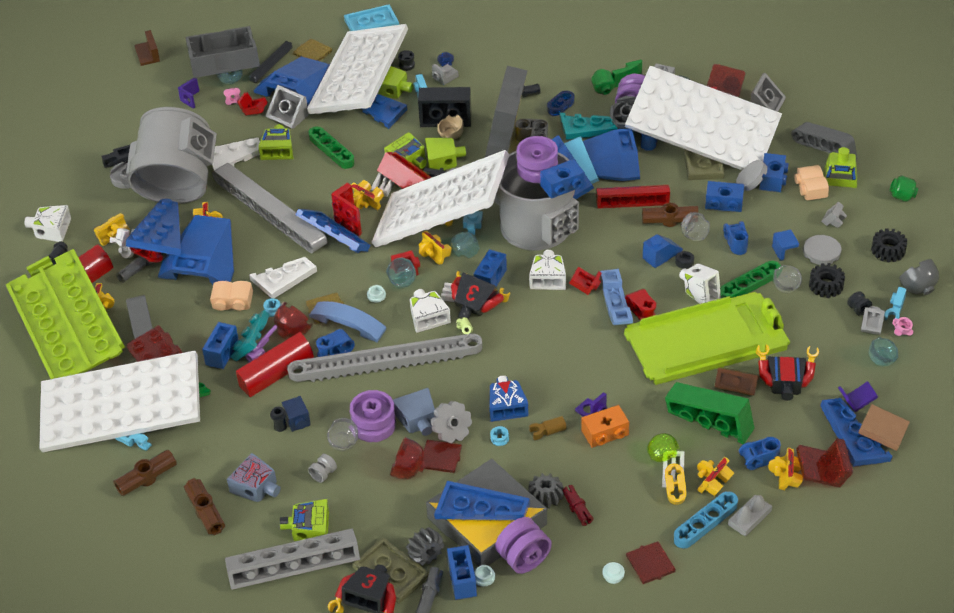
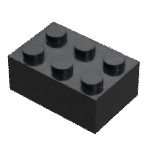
(439, 102)

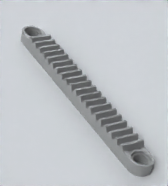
(384, 358)

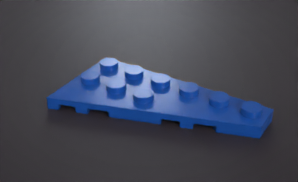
(158, 230)

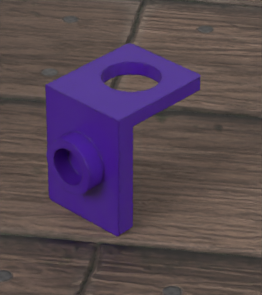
(187, 91)
(860, 396)
(595, 406)

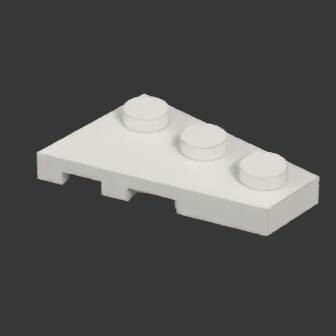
(235, 152)
(281, 279)

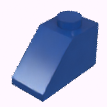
(659, 250)

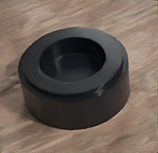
(684, 259)

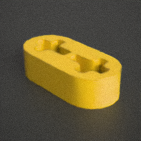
(680, 483)

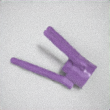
(258, 351)

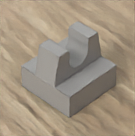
(834, 215)

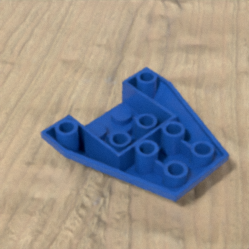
(298, 76)
(614, 155)
(204, 251)

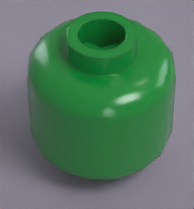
(603, 81)
(903, 188)

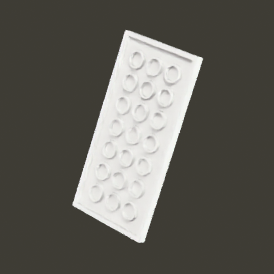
(358, 69)
(702, 119)
(441, 199)
(119, 401)

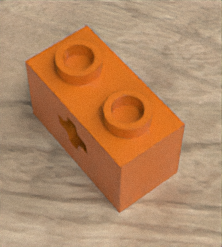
(605, 426)

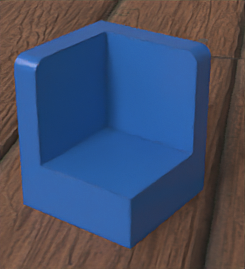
(783, 241)

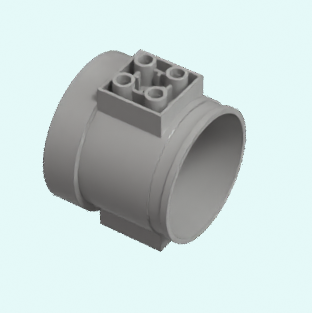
(171, 155)
(528, 213)

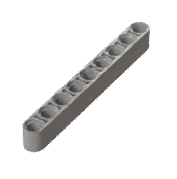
(269, 208)

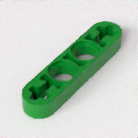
(328, 149)
(765, 271)

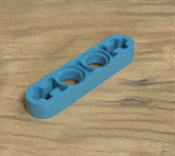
(708, 521)

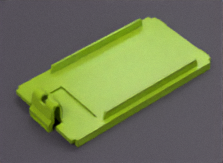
(65, 316)
(706, 336)

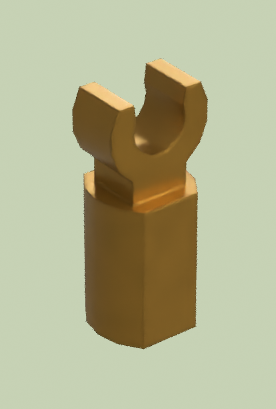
(548, 427)

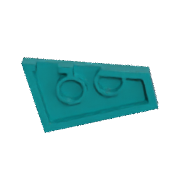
(584, 126)
(250, 335)

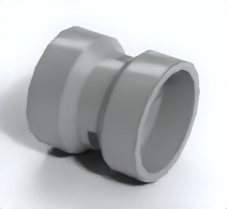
(320, 470)

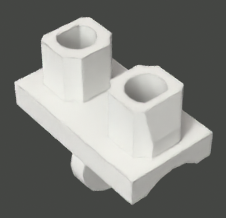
(121, 236)

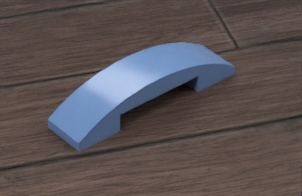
(615, 298)
(349, 316)

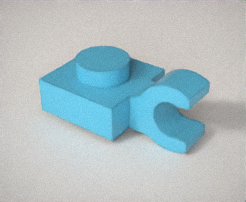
(473, 221)
(897, 300)
(140, 439)

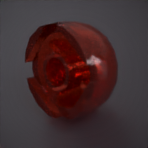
(290, 321)
(408, 460)

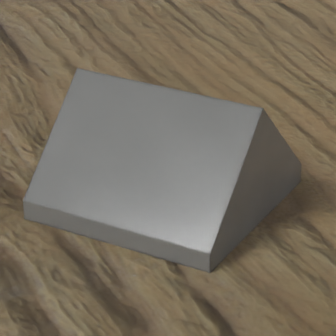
(767, 94)
(287, 107)

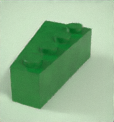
(712, 410)

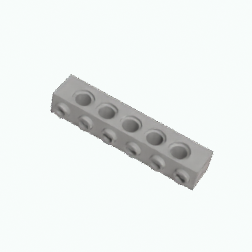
(292, 558)

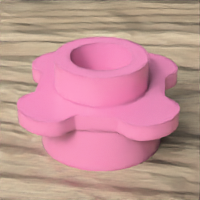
(229, 92)
(903, 322)

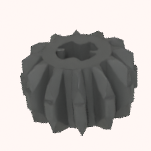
(546, 489)
(425, 546)

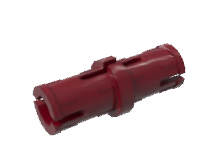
(577, 505)

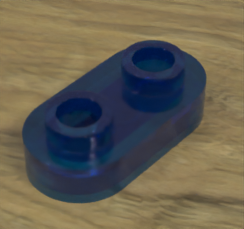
(560, 103)

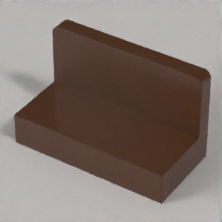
(147, 51)
(736, 381)

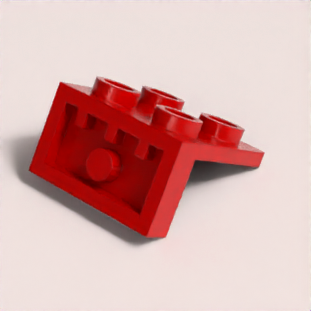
(344, 209)

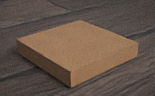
(884, 427)

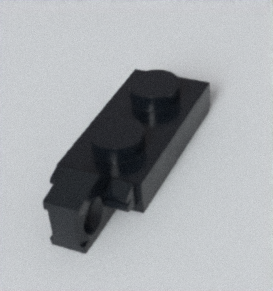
(117, 156)

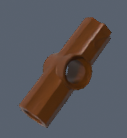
(668, 215)
(145, 472)
(204, 506)

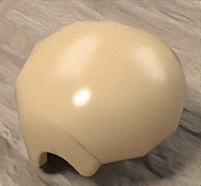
(451, 127)

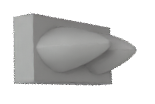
(750, 515)

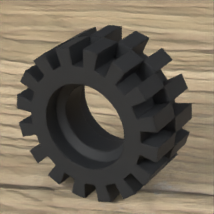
(889, 253)
(826, 272)

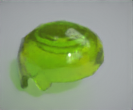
(662, 447)

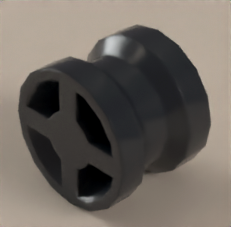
(406, 60)
(859, 302)

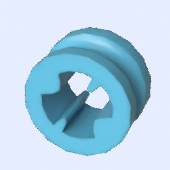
(275, 303)
(499, 441)

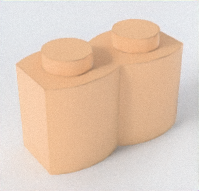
(812, 182)
(231, 295)

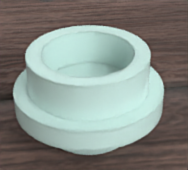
(376, 294)
(613, 572)
(484, 575)

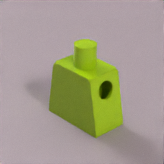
(395, 83)
(443, 153)

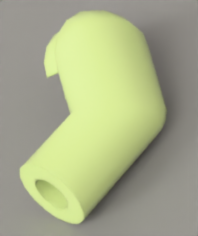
(465, 325)

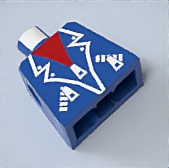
(507, 400)

